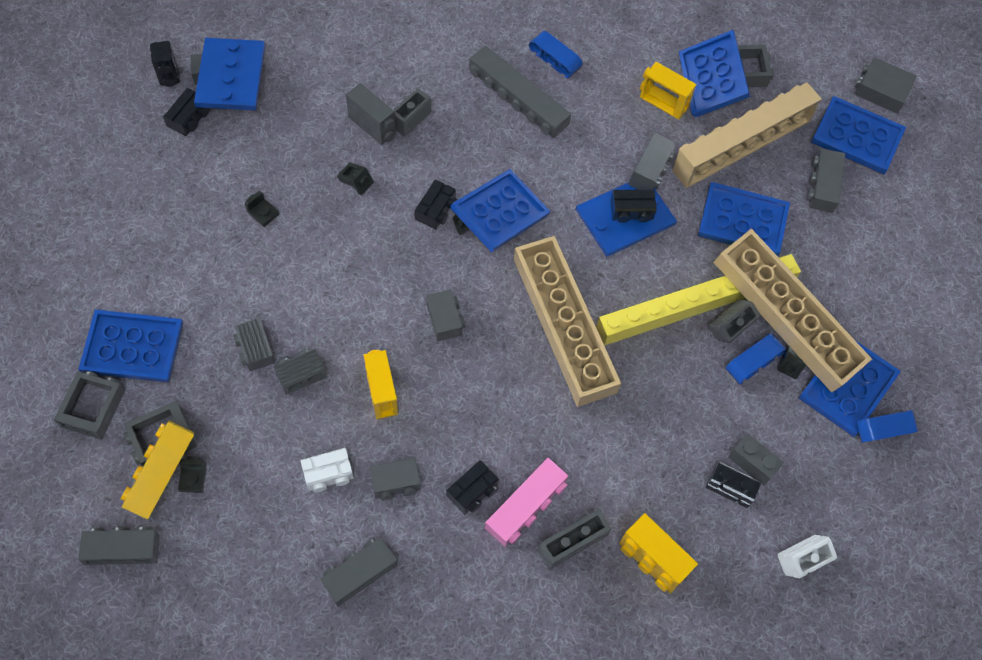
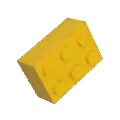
(657, 553)

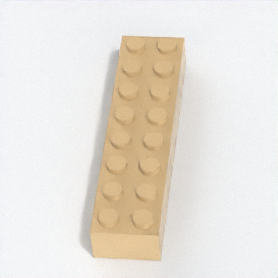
(745, 134)
(792, 310)
(566, 321)

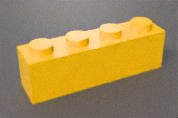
(157, 470)

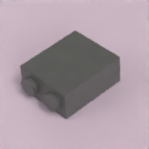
(885, 85)
(371, 114)

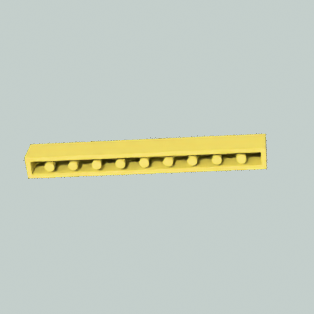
(673, 307)

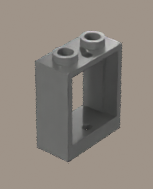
(758, 79)
(106, 414)
(148, 419)

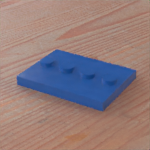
(717, 72)
(230, 74)
(859, 134)
(500, 210)
(734, 212)
(615, 235)
(131, 346)
(856, 397)

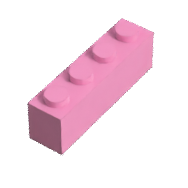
(526, 501)

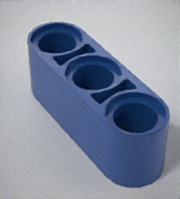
(556, 53)
(755, 357)
(887, 426)

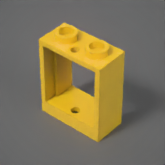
(671, 80)
(380, 384)

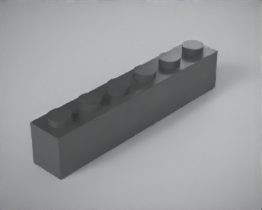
(519, 91)

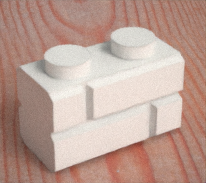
(327, 470)
(807, 556)

